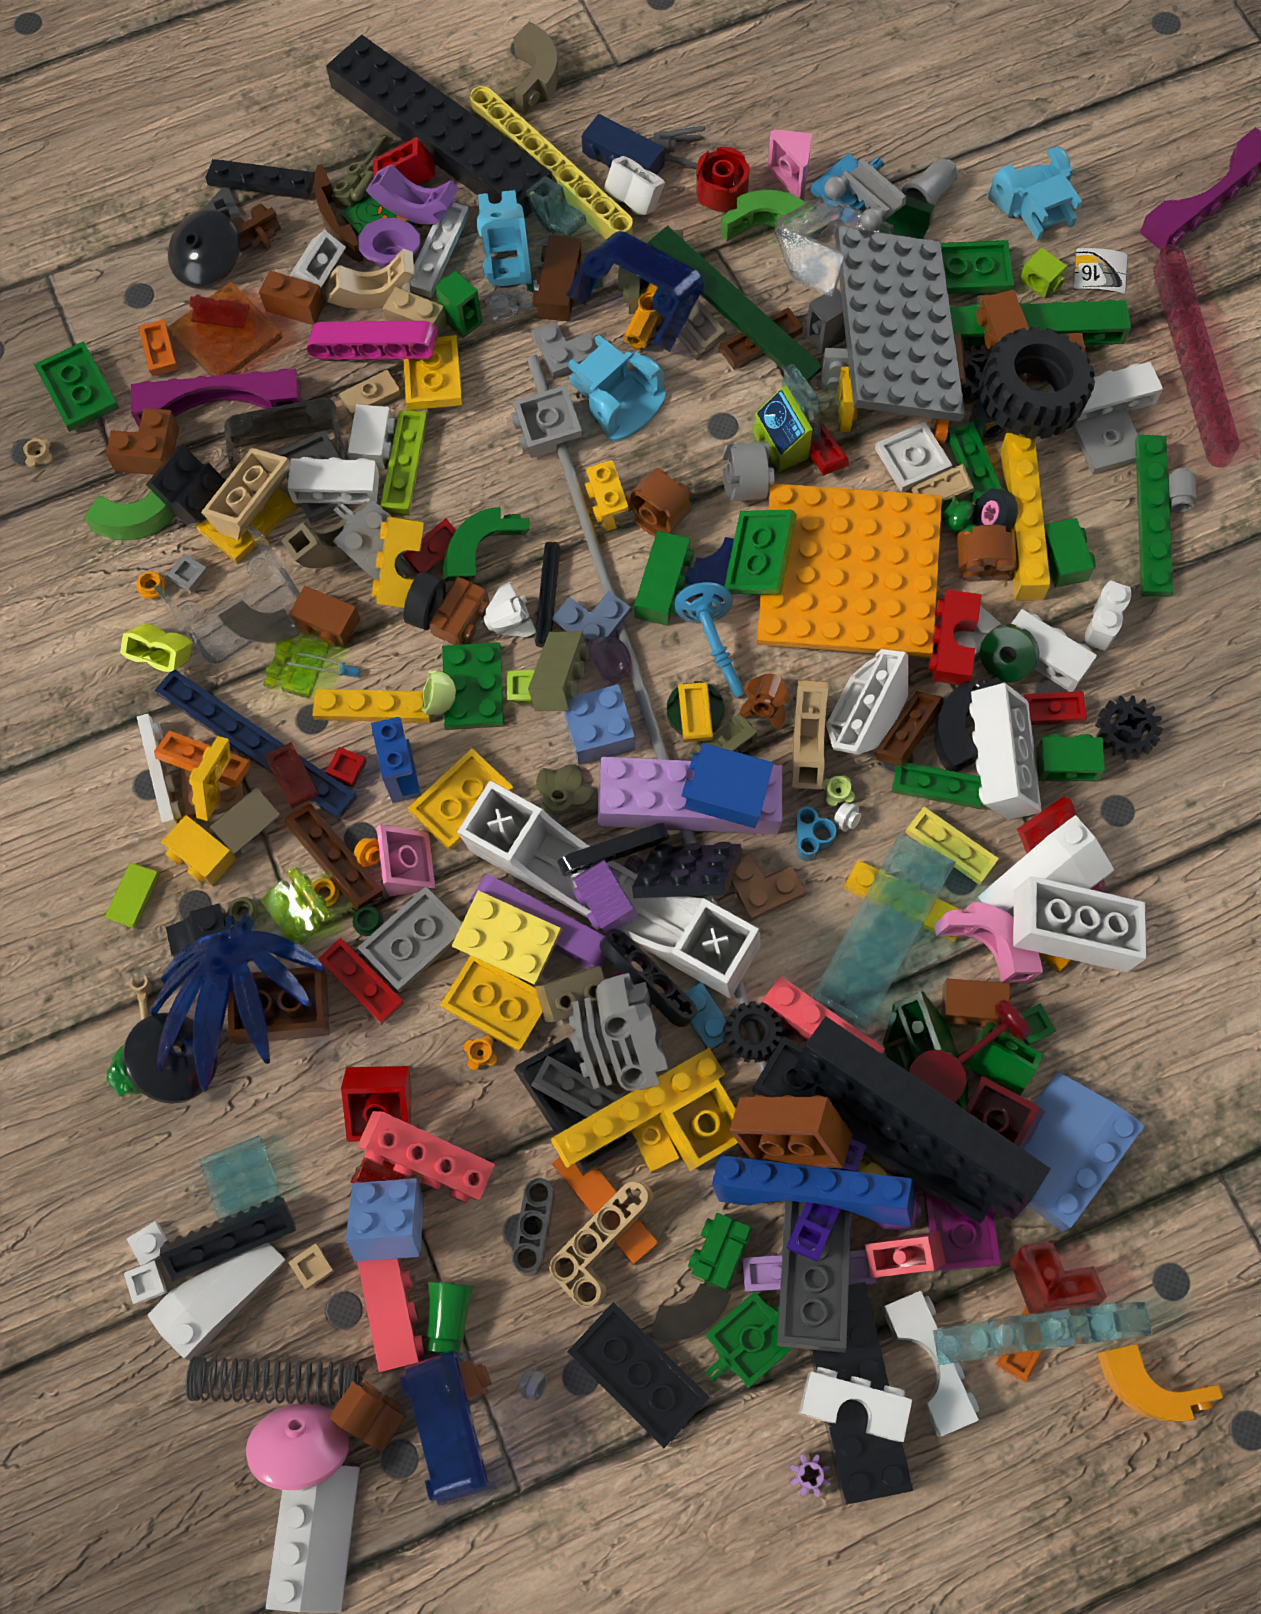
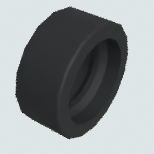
(423, 600)

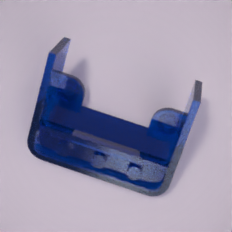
(676, 282)
(446, 1429)

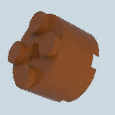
(659, 502)
(987, 553)

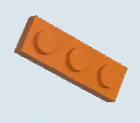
(189, 753)

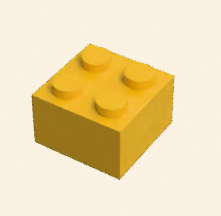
(701, 1124)

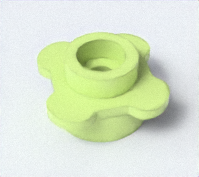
(838, 782)

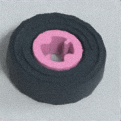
(996, 508)

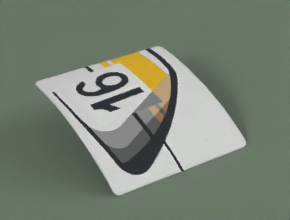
(1100, 269)

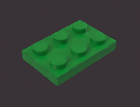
(977, 267)
(76, 386)
(760, 551)
(478, 685)

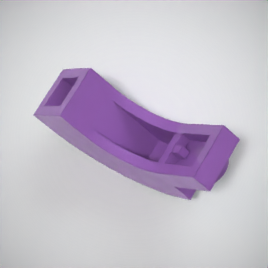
(410, 200)

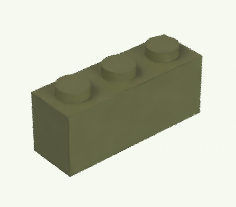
(559, 671)

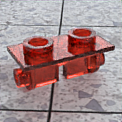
(219, 311)

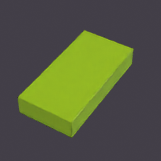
(132, 895)

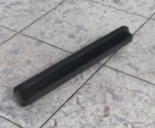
(547, 592)

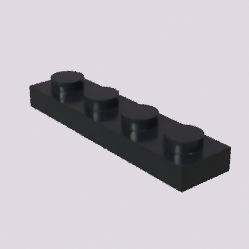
(260, 178)

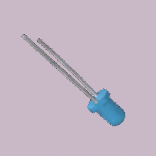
(346, 670)

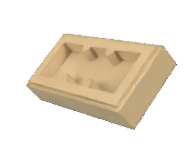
(371, 392)
(948, 484)

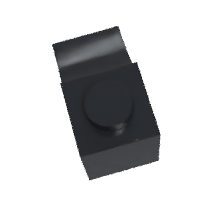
(197, 925)

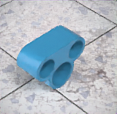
(805, 833)

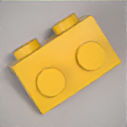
(607, 491)

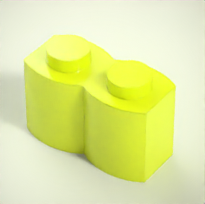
(156, 647)

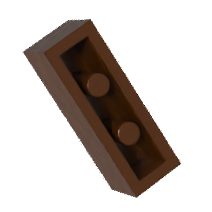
(560, 267)

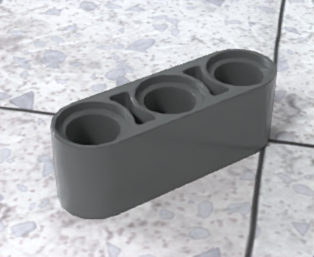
(533, 1210)

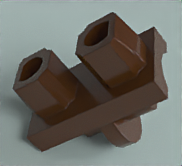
(257, 229)

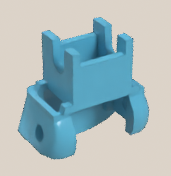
(1037, 193)
(504, 230)
(618, 397)

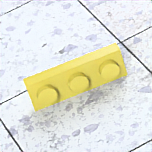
(945, 839)

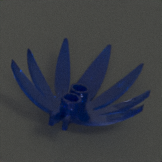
(219, 966)

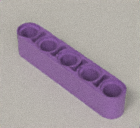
(575, 940)

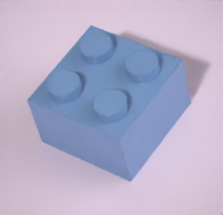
(599, 725)
(385, 1220)

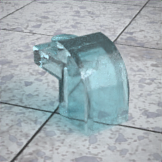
(552, 210)

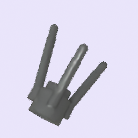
(669, 138)

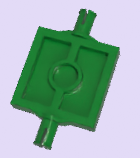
(747, 1341)

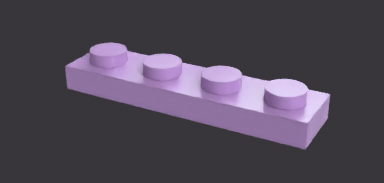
(765, 1272)

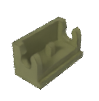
(735, 736)

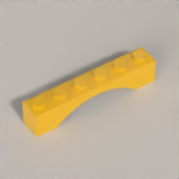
(1021, 476)

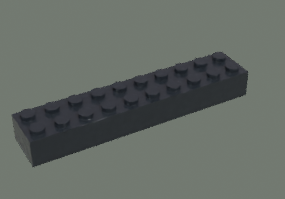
(450, 133)

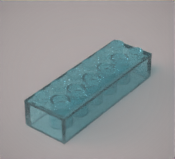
(883, 931)

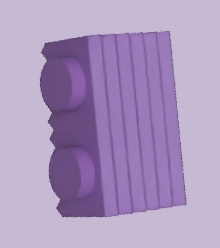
(605, 897)

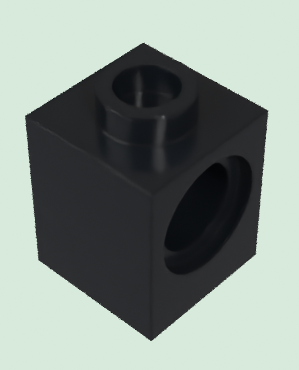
(986, 427)

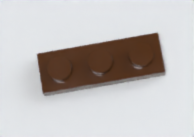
(741, 350)
(909, 728)

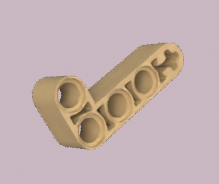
(605, 1239)

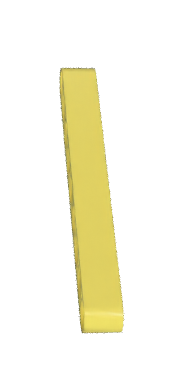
(579, 190)

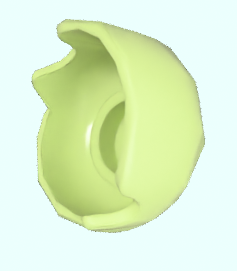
(438, 693)

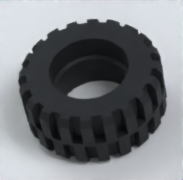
(1047, 357)

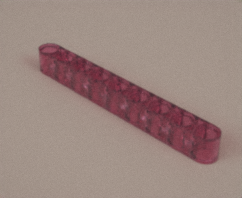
(1195, 356)

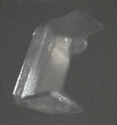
(809, 241)
(268, 593)

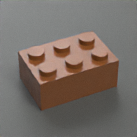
(792, 1130)

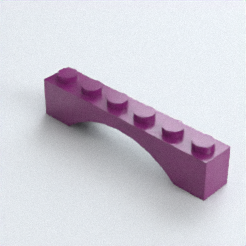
(1175, 218)
(179, 395)

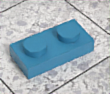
(709, 1019)

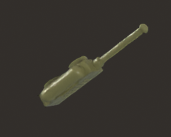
(357, 179)

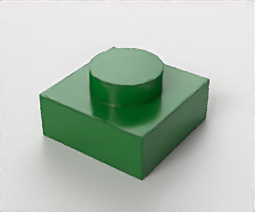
(1039, 1024)

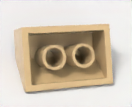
(246, 492)

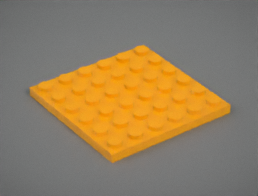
(856, 571)

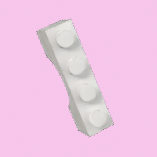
(948, 1404)

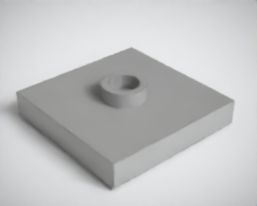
(1107, 440)

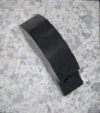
(950, 736)

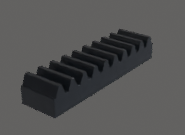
(227, 1238)

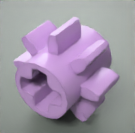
(819, 1479)

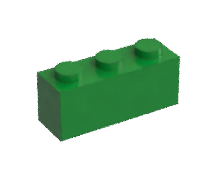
(663, 578)

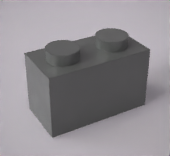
(826, 321)

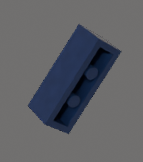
(608, 140)

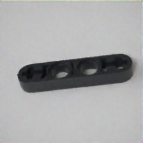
(613, 849)
(651, 975)

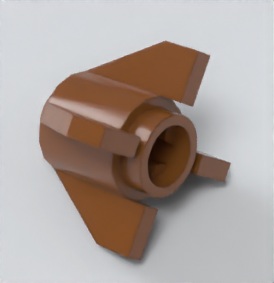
(766, 698)

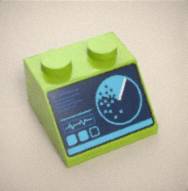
(784, 428)

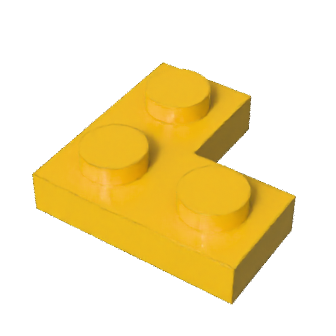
(205, 777)

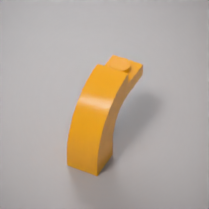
(1132, 1384)

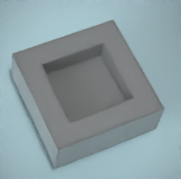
(187, 573)

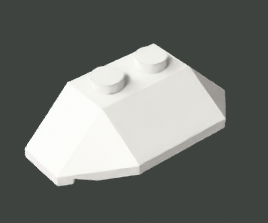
(870, 703)

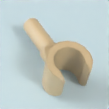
(142, 993)

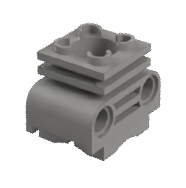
(620, 1034)

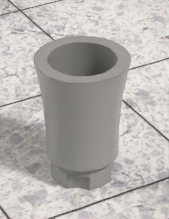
(932, 182)

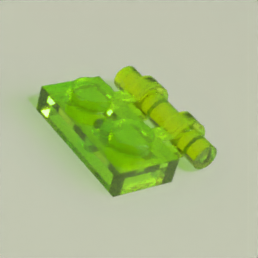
(296, 679)
(290, 912)

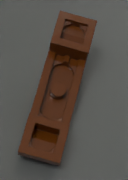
(343, 234)

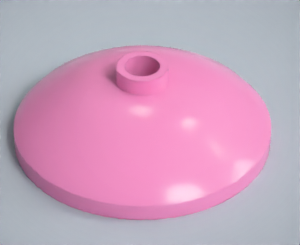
(296, 1447)

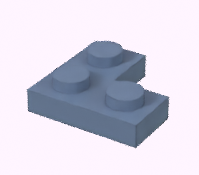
(599, 623)

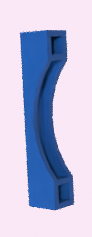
(867, 1194)

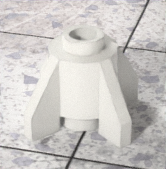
(507, 614)

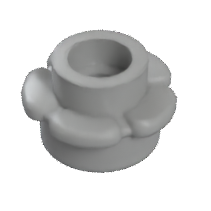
(533, 1384)

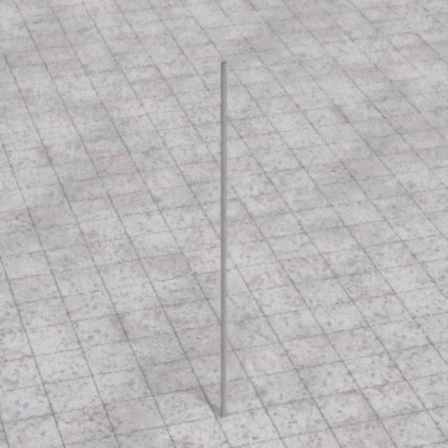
(622, 633)

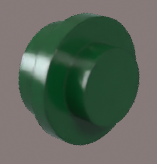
(367, 920)

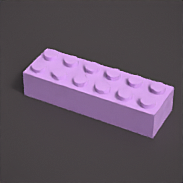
(650, 792)

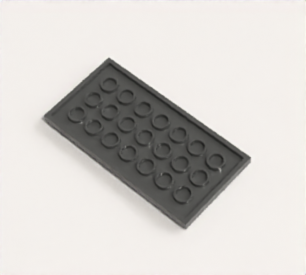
(898, 325)

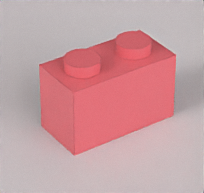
(905, 1254)

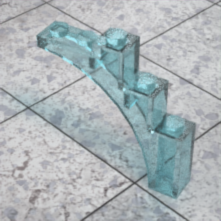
(1042, 1332)

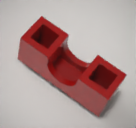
(957, 613)

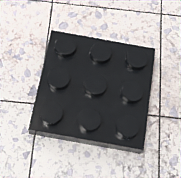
(687, 870)

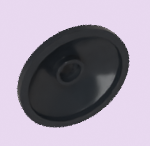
(210, 256)
(179, 1077)

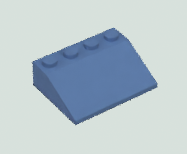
(1081, 1143)

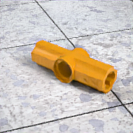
(643, 321)

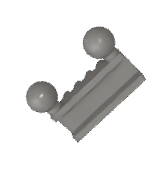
(870, 188)

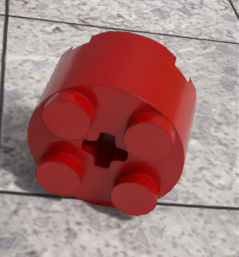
(722, 178)

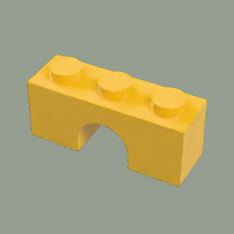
(398, 536)

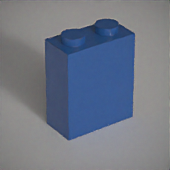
(727, 785)

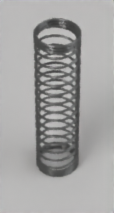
(197, 1376)

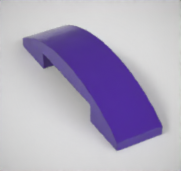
(817, 1219)

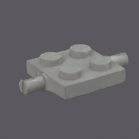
(361, 537)

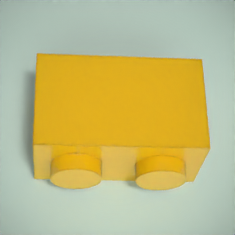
(198, 850)

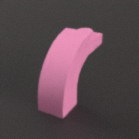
(995, 930)

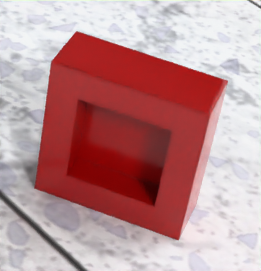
(346, 766)

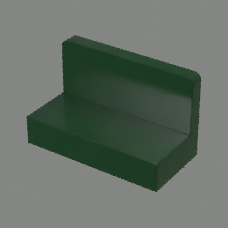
(912, 219)

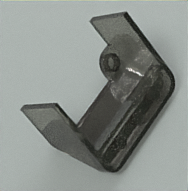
(283, 423)

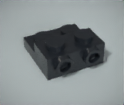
(185, 485)

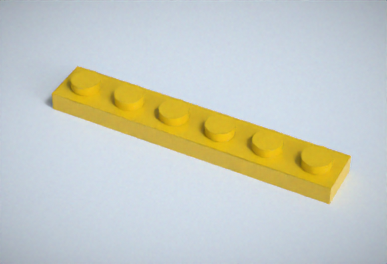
(636, 1108)

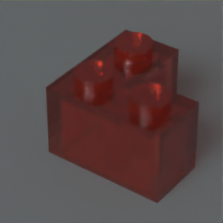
(1048, 1286)

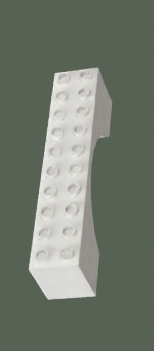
(678, 930)

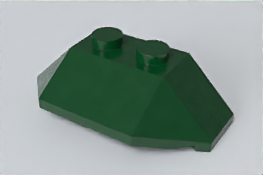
(916, 1029)

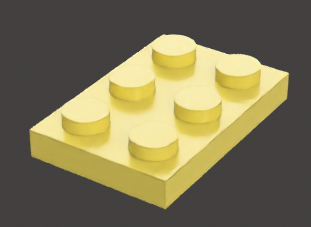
(507, 937)

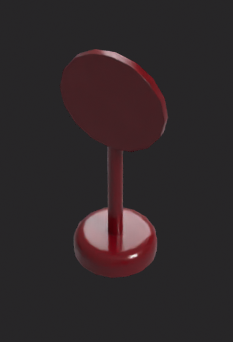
(946, 1073)

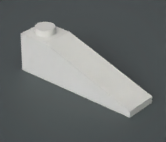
(1064, 856)
(206, 1303)

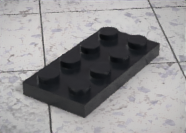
(561, 1116)
(638, 1375)

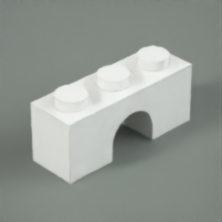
(886, 1409)

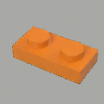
(158, 347)

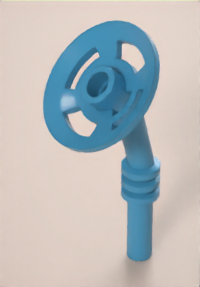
(704, 615)

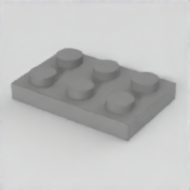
(411, 939)

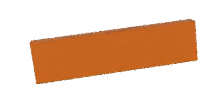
(595, 1193)

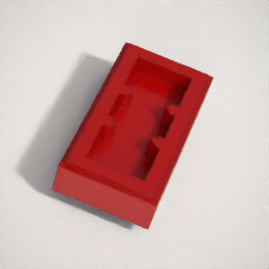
(827, 453)

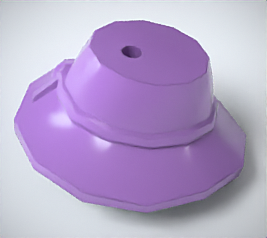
(385, 238)

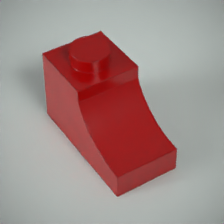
(410, 160)

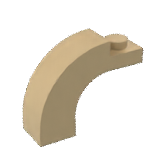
(369, 289)
(809, 735)

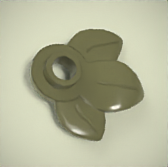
(563, 785)

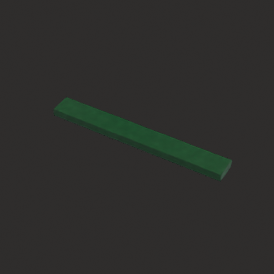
(739, 308)

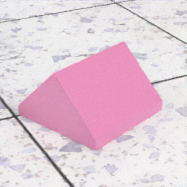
(790, 159)
(405, 860)

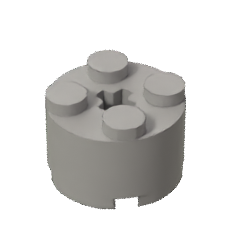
(747, 471)

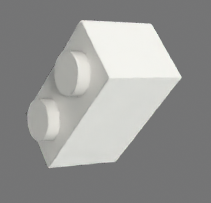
(318, 259)
(372, 434)

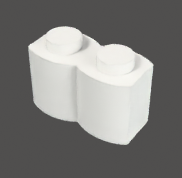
(633, 185)
(1107, 615)

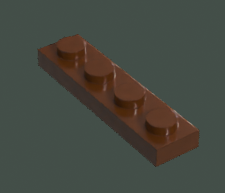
(333, 857)

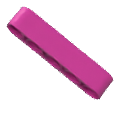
(372, 340)

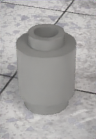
(1182, 490)

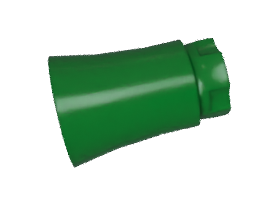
(447, 1315)

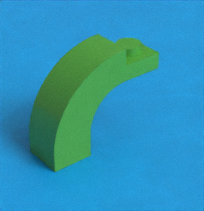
(756, 209)
(128, 520)

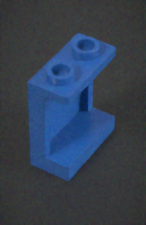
(395, 760)

